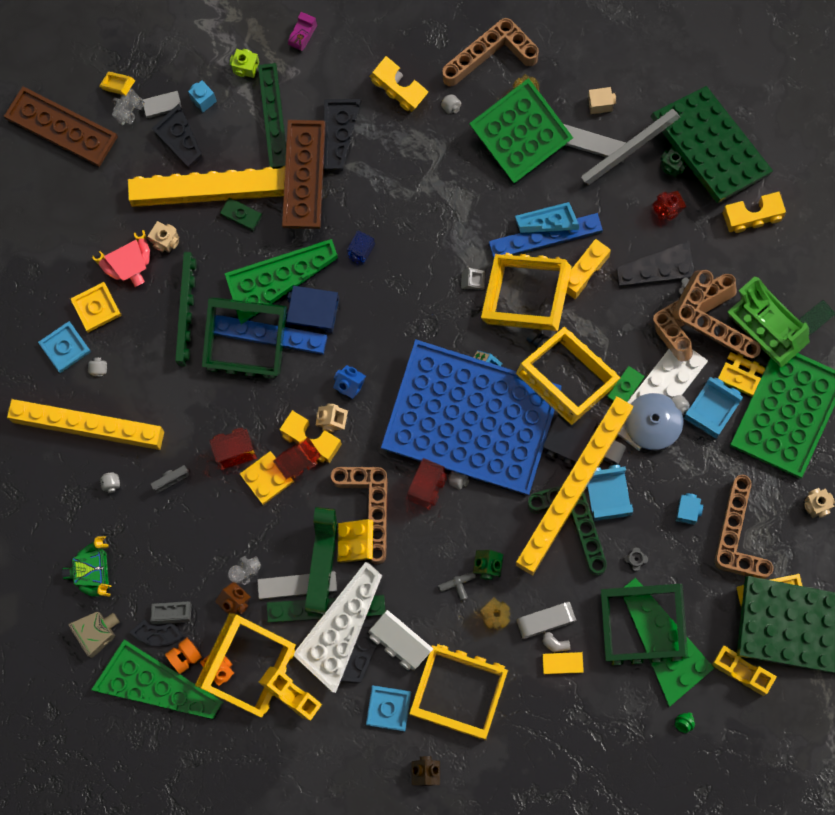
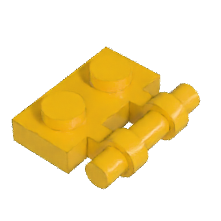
(738, 378)

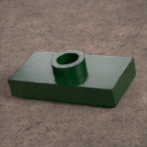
(241, 214)

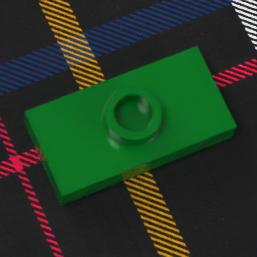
(626, 385)

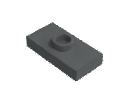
(170, 478)
(170, 612)

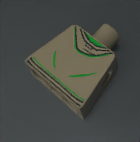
(94, 632)

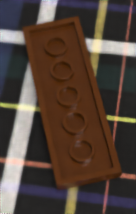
(61, 126)
(304, 174)

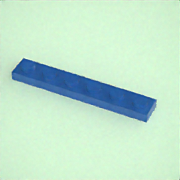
(531, 241)
(267, 334)

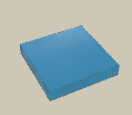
(64, 347)
(388, 708)

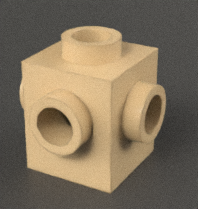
(164, 237)
(331, 418)
(814, 507)

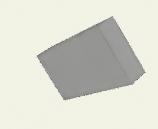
(161, 104)

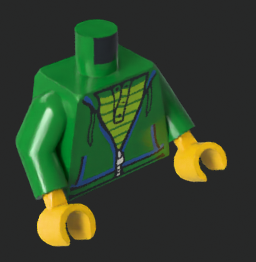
(90, 569)

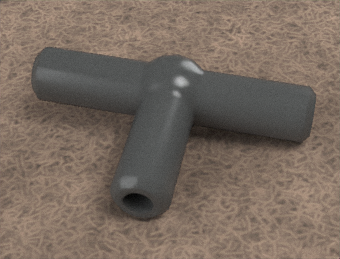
(458, 582)

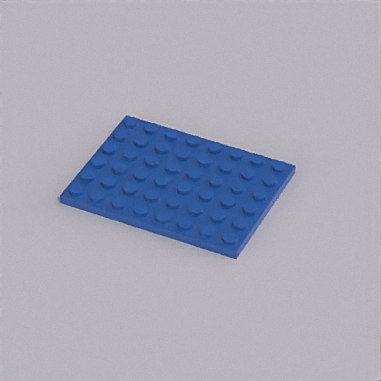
(469, 418)

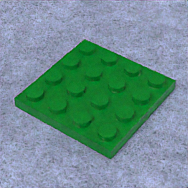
(521, 130)

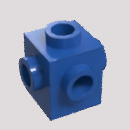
(349, 381)

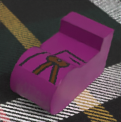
(302, 31)

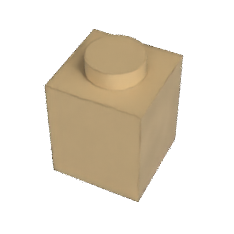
(601, 100)

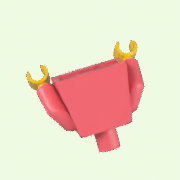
(127, 260)

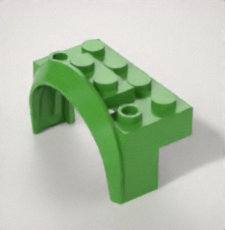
(775, 328)

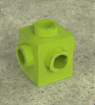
(244, 63)

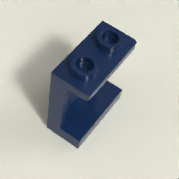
(312, 308)

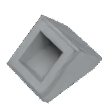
(473, 279)

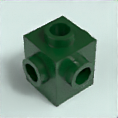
(672, 162)
(488, 564)

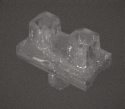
(125, 106)
(244, 570)

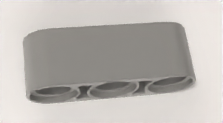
(546, 620)

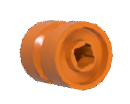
(188, 651)

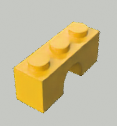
(407, 96)
(739, 218)
(589, 262)
(295, 428)
(747, 674)
(296, 699)

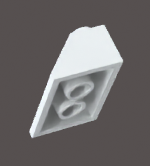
(399, 641)

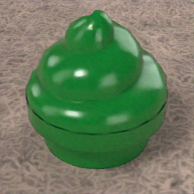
(685, 722)

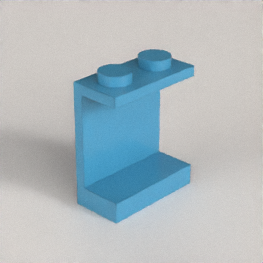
(609, 494)

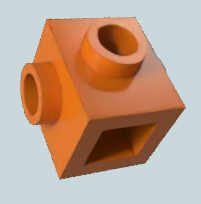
(224, 671)

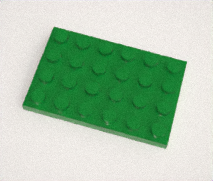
(787, 414)

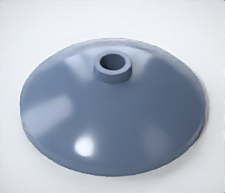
(650, 433)

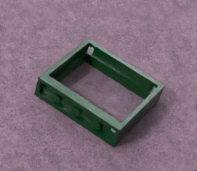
(230, 367)
(638, 591)

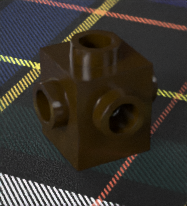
(425, 772)

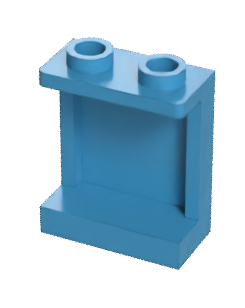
(713, 407)

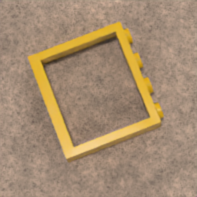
(540, 262)
(552, 394)
(218, 653)
(461, 657)

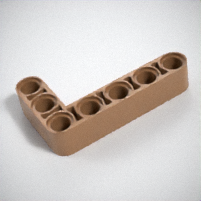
(502, 38)
(722, 289)
(709, 322)
(374, 506)
(734, 533)

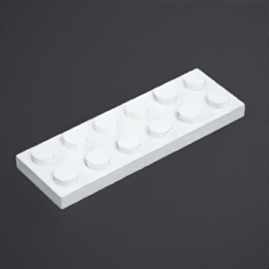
(667, 378)

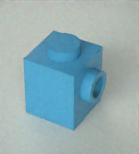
(202, 96)
(689, 509)

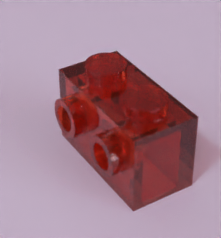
(297, 458)

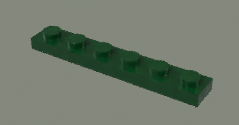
(273, 115)
(185, 316)
(295, 610)

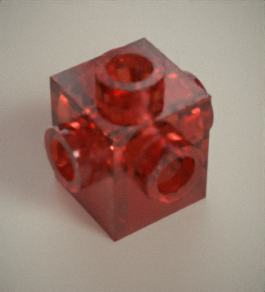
(666, 208)

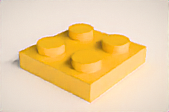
(96, 307)
(265, 478)
(355, 541)

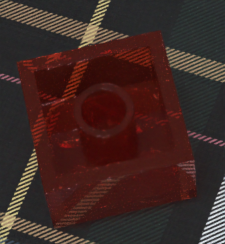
(233, 448)
(427, 483)

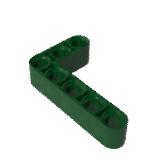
(578, 520)
(322, 560)

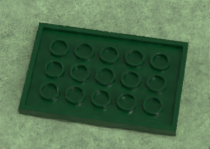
(713, 145)
(787, 624)

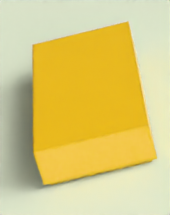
(117, 83)
(562, 663)

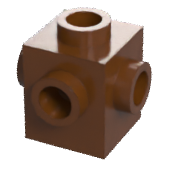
(233, 599)

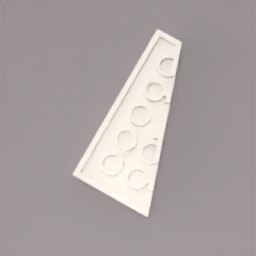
(334, 636)

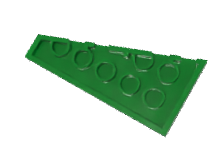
(276, 276)
(660, 634)
(146, 680)

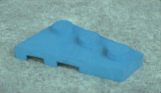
(548, 219)

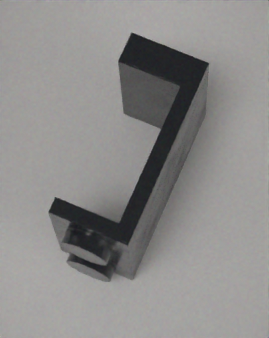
(569, 440)

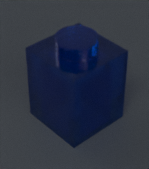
(360, 247)

